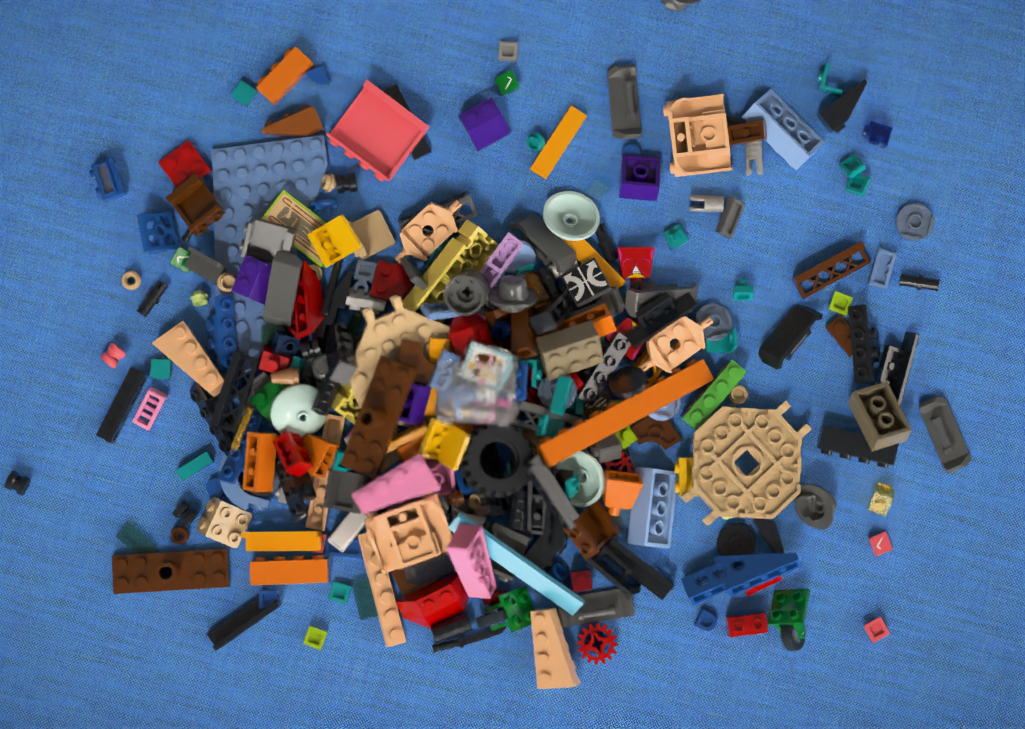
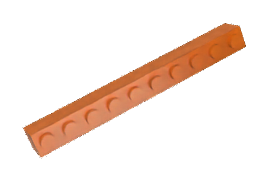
(625, 413)

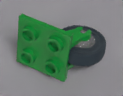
(516, 609)
(788, 615)

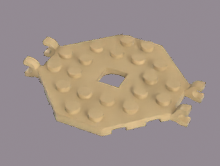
(384, 338)
(771, 444)

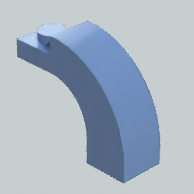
(241, 497)

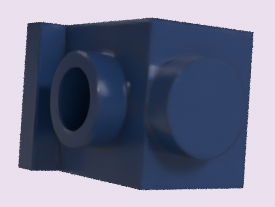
(281, 340)

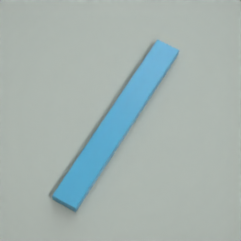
(525, 570)

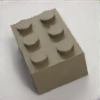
(570, 350)
(879, 416)

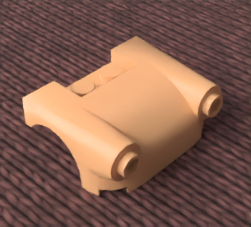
(698, 135)
(408, 533)

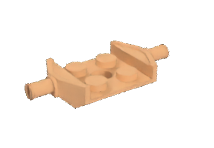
(422, 245)
(690, 341)

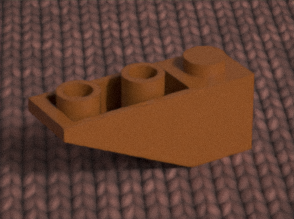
(297, 125)

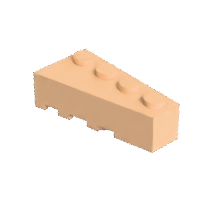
(188, 353)
(551, 651)

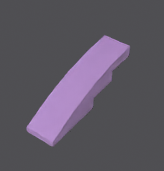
(501, 259)

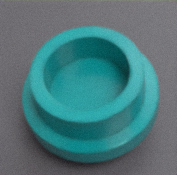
(535, 141)

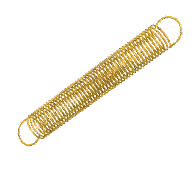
(235, 444)

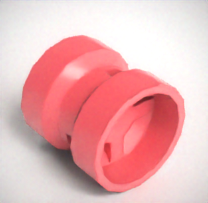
(112, 355)

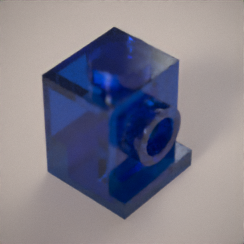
(877, 133)

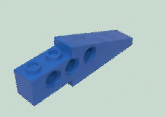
(755, 571)

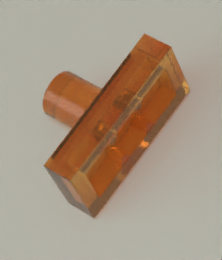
(533, 282)

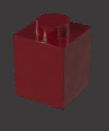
(581, 580)

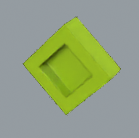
(840, 303)
(626, 436)
(315, 637)

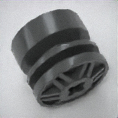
(460, 299)

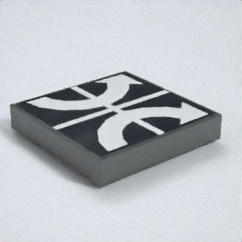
(586, 282)

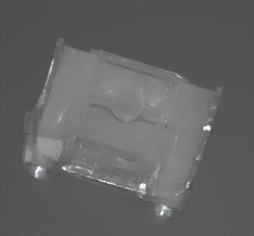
(476, 392)

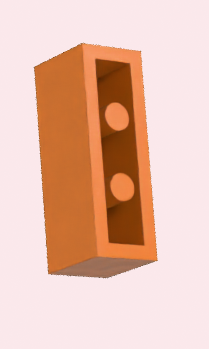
(284, 75)
(259, 462)

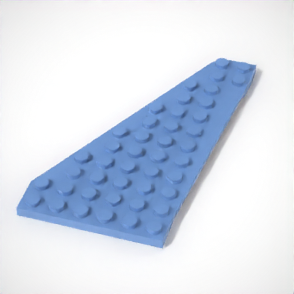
(246, 186)

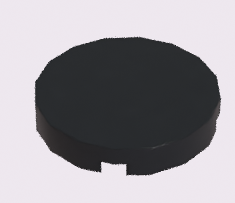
(627, 382)
(736, 540)

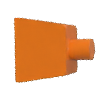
(321, 453)
(620, 490)

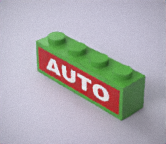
(713, 394)

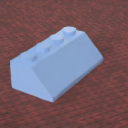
(785, 129)
(654, 509)

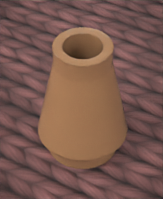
(286, 376)

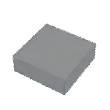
(508, 51)

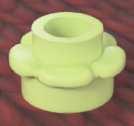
(199, 298)

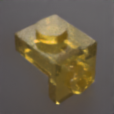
(881, 499)

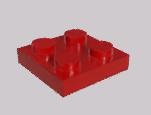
(183, 164)
(390, 280)

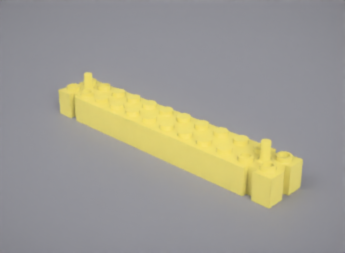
(466, 252)

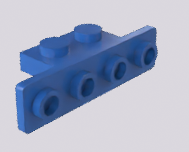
(222, 331)
(235, 462)

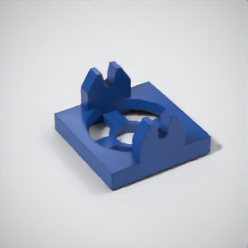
(167, 218)

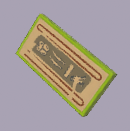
(292, 213)

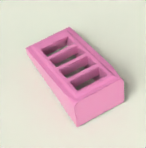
(156, 393)

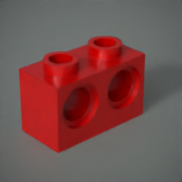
(293, 453)
(746, 624)

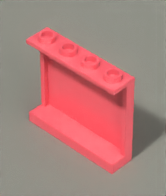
(378, 132)

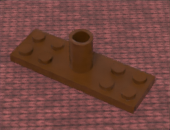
(378, 417)
(189, 571)

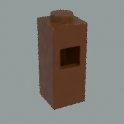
(522, 335)

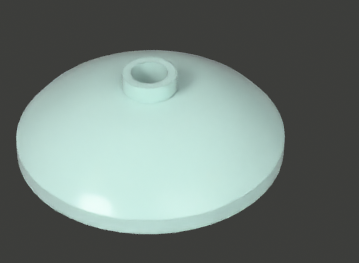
(571, 208)
(293, 403)
(590, 487)

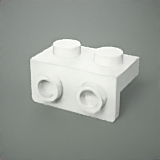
(360, 301)

